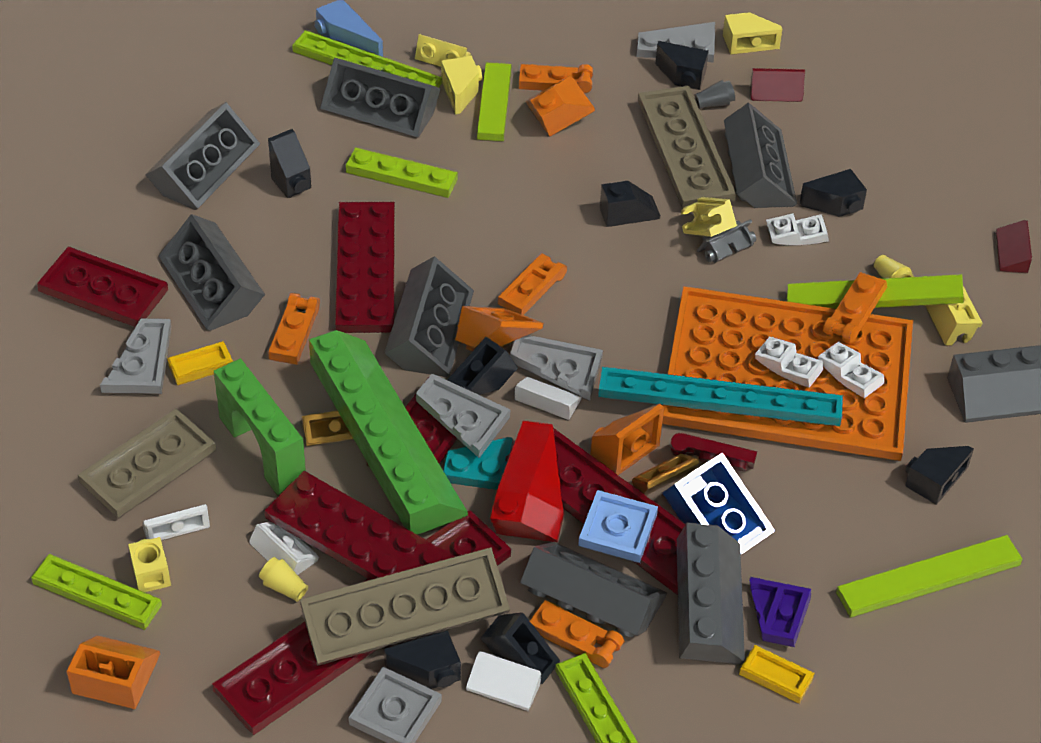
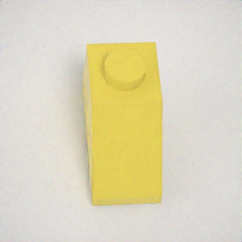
(750, 33)
(460, 81)

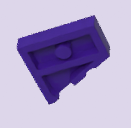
(779, 609)

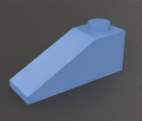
(344, 25)

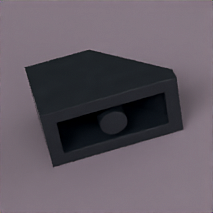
(682, 64)
(288, 164)
(834, 194)
(626, 204)
(484, 368)
(937, 471)
(518, 641)
(426, 660)

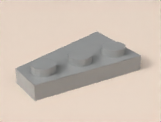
(696, 36)
(143, 361)
(559, 362)
(463, 412)

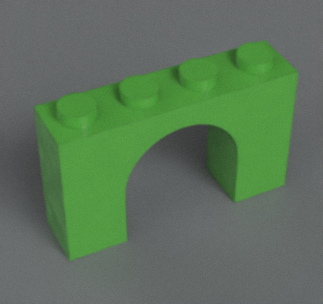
(247, 407)

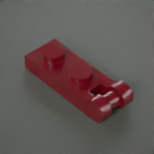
(707, 449)

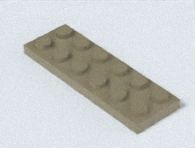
(685, 145)
(404, 606)

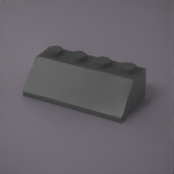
(379, 97)
(203, 158)
(759, 159)
(210, 273)
(428, 319)
(997, 383)
(592, 588)
(709, 595)

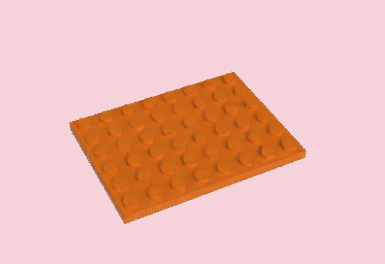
(719, 342)

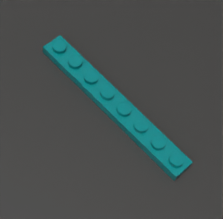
(721, 396)

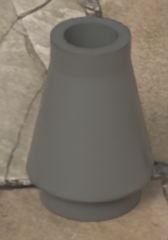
(716, 95)

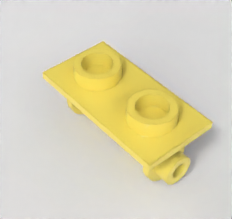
(434, 50)

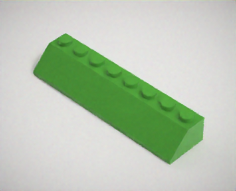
(385, 432)

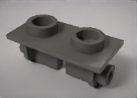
(718, 245)

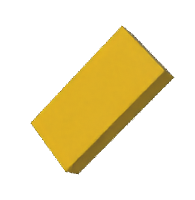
(199, 362)
(776, 674)

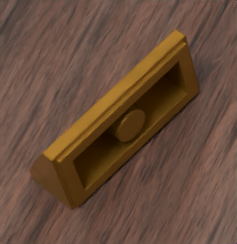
(324, 428)
(664, 473)

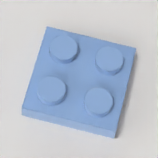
(618, 526)

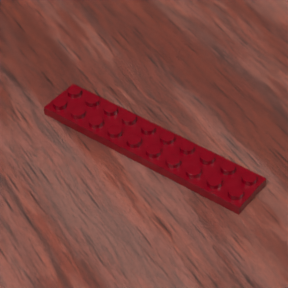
(287, 668)

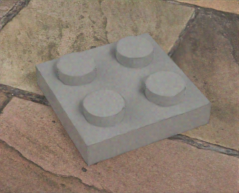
(395, 708)

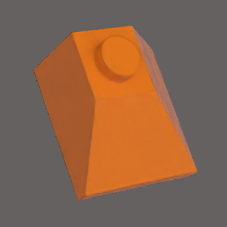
(560, 105)
(495, 323)
(628, 439)

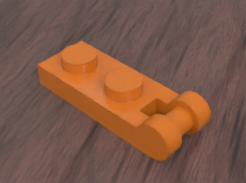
(542, 77)
(531, 284)
(855, 307)
(294, 329)
(576, 633)

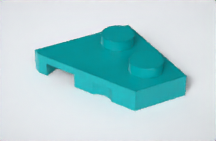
(466, 469)

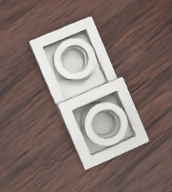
(806, 231)
(782, 359)
(847, 368)

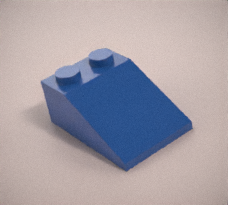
(719, 498)

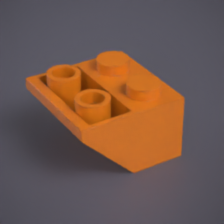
(111, 670)

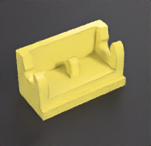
(710, 217)
(955, 320)

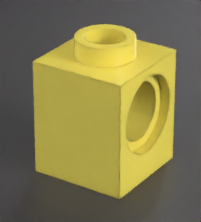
(149, 564)

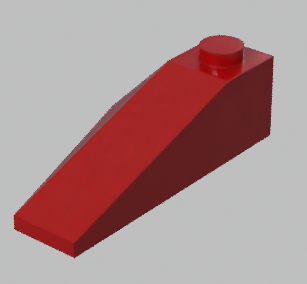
(530, 492)

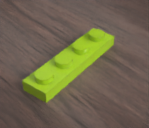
(401, 172)

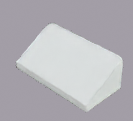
(546, 397)
(177, 523)
(276, 542)
(504, 681)

